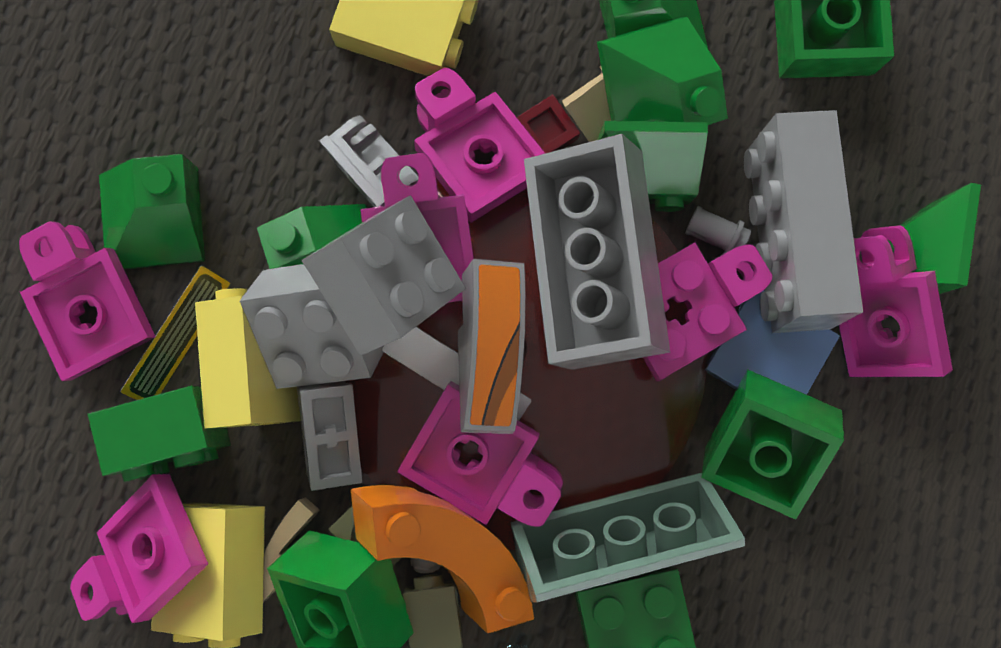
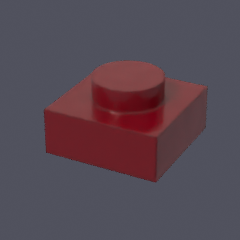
(549, 125)

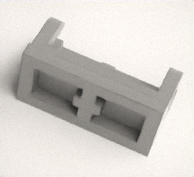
(363, 158)
(329, 434)

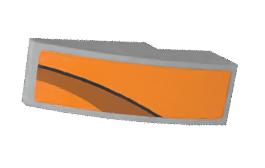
(491, 346)

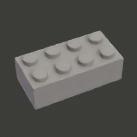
(803, 222)
(596, 254)

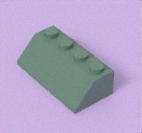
(624, 537)

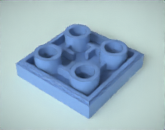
(783, 357)

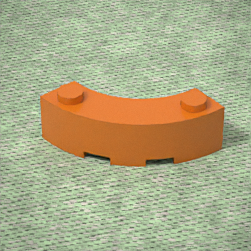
(414, 524)

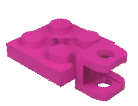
(460, 126)
(444, 215)
(68, 278)
(710, 296)
(908, 297)
(498, 479)
(127, 572)

